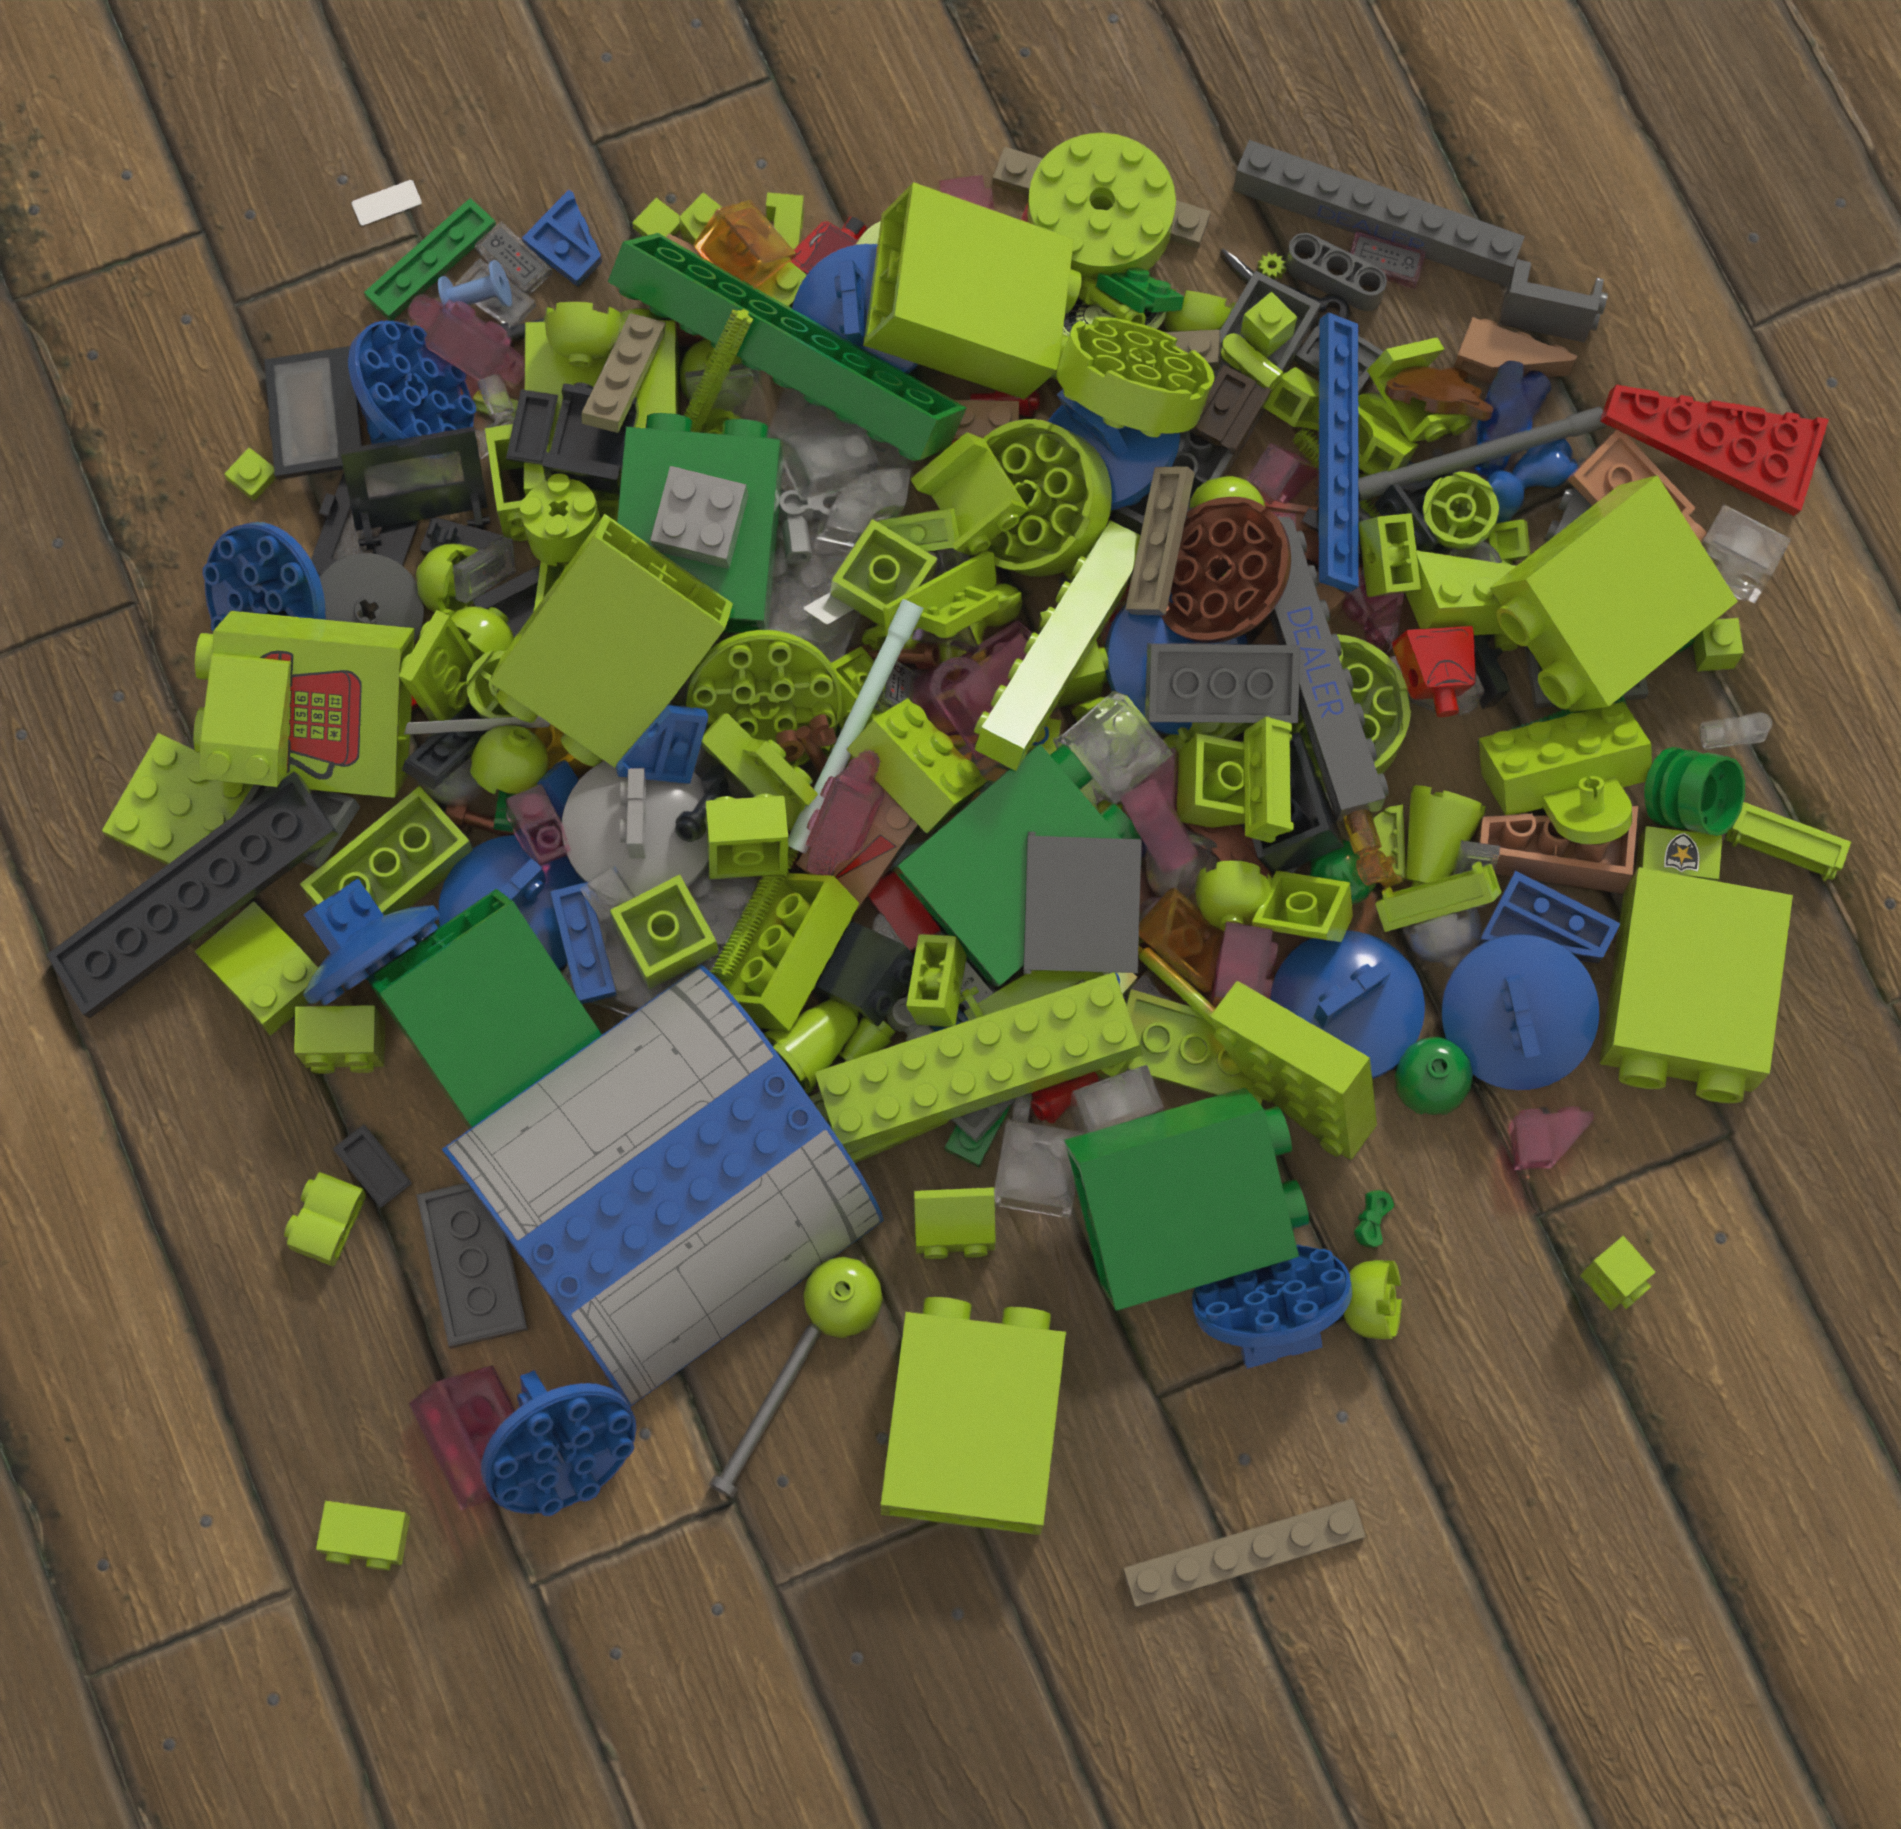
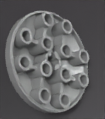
(632, 827)

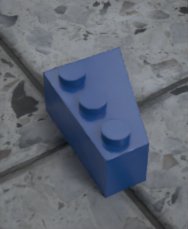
(1543, 912)

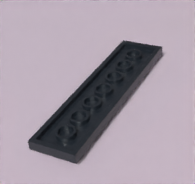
(191, 894)

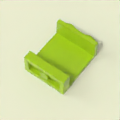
(1412, 418)
(978, 490)
(508, 513)

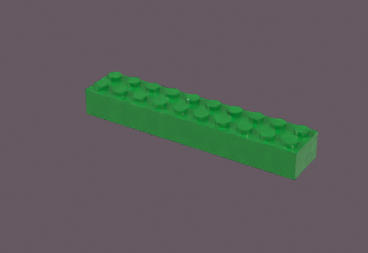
(788, 346)

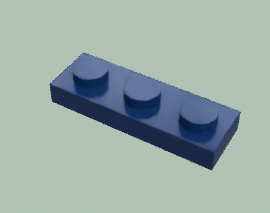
(583, 945)

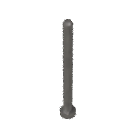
(725, 1483)

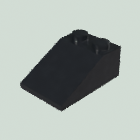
(1313, 819)

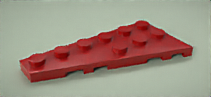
(1736, 443)

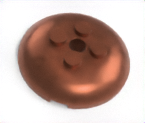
(1222, 537)

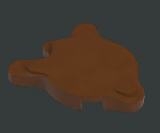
(1441, 389)

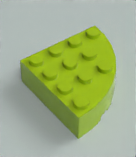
(1299, 1069)

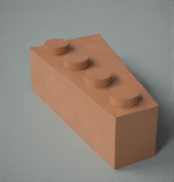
(1539, 852)

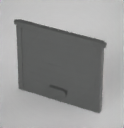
(1082, 904)

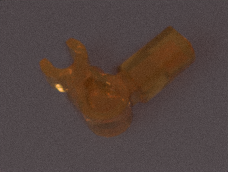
(1373, 863)

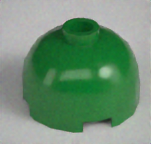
(1433, 1076)

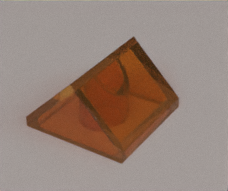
(744, 243)
(1183, 937)

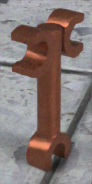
(808, 739)

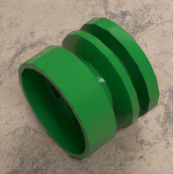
(1694, 791)

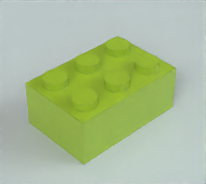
(919, 765)

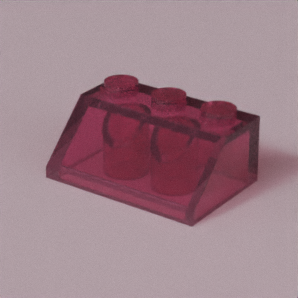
(458, 1423)

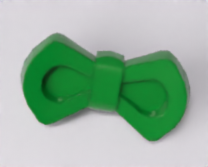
(1376, 1206)

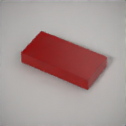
(902, 911)

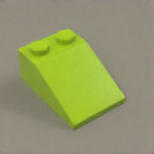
(246, 720)
(259, 966)

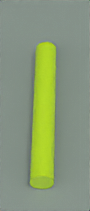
(1177, 983)

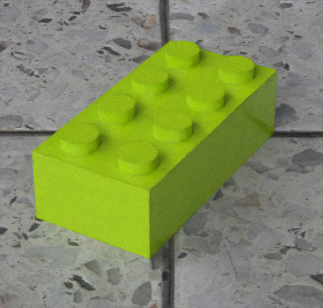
(395, 856)
(791, 949)

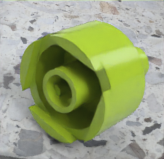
(558, 518)

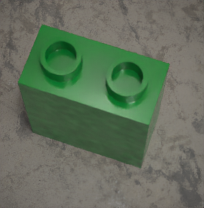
(738, 455)
(976, 863)
(484, 1006)
(1186, 1197)

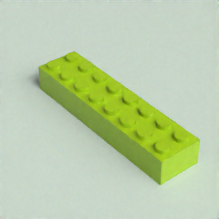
(978, 1063)

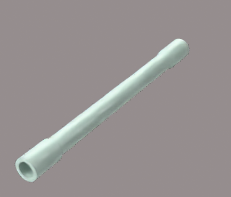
(898, 633)

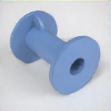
(478, 290)

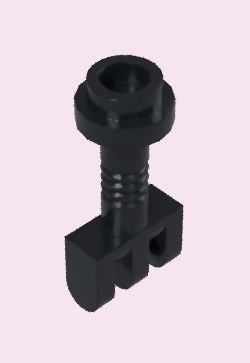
(691, 825)

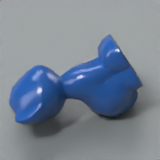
(1540, 466)

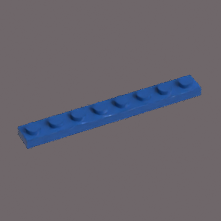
(1338, 452)

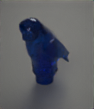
(1514, 405)

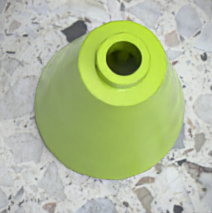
(1436, 832)
(814, 1040)

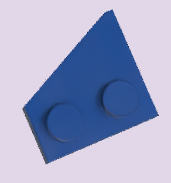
(565, 240)
(668, 746)

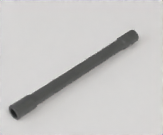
(1571, 426)

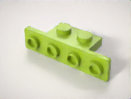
(953, 598)
(759, 765)

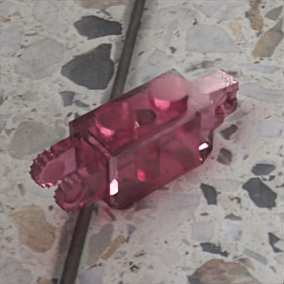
(466, 339)
(845, 815)

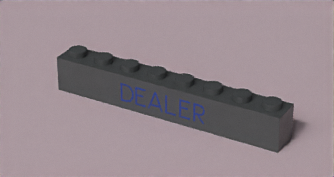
(1377, 211)
(1324, 691)

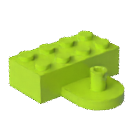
(1571, 771)

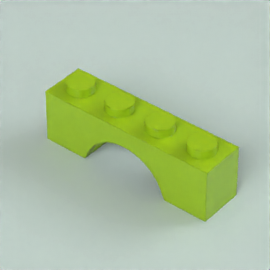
(1379, 445)

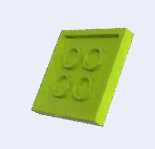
(168, 805)

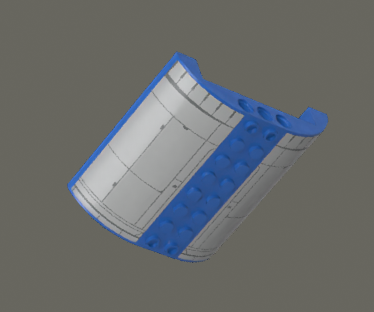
(667, 1183)

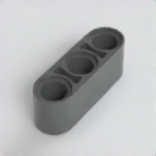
(1328, 256)

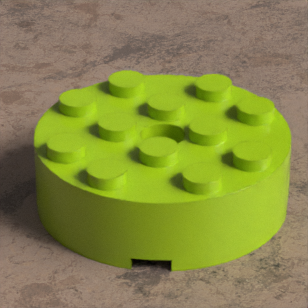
(1108, 199)
(1134, 376)
(1062, 487)
(1383, 698)

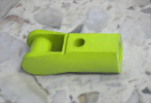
(1251, 363)

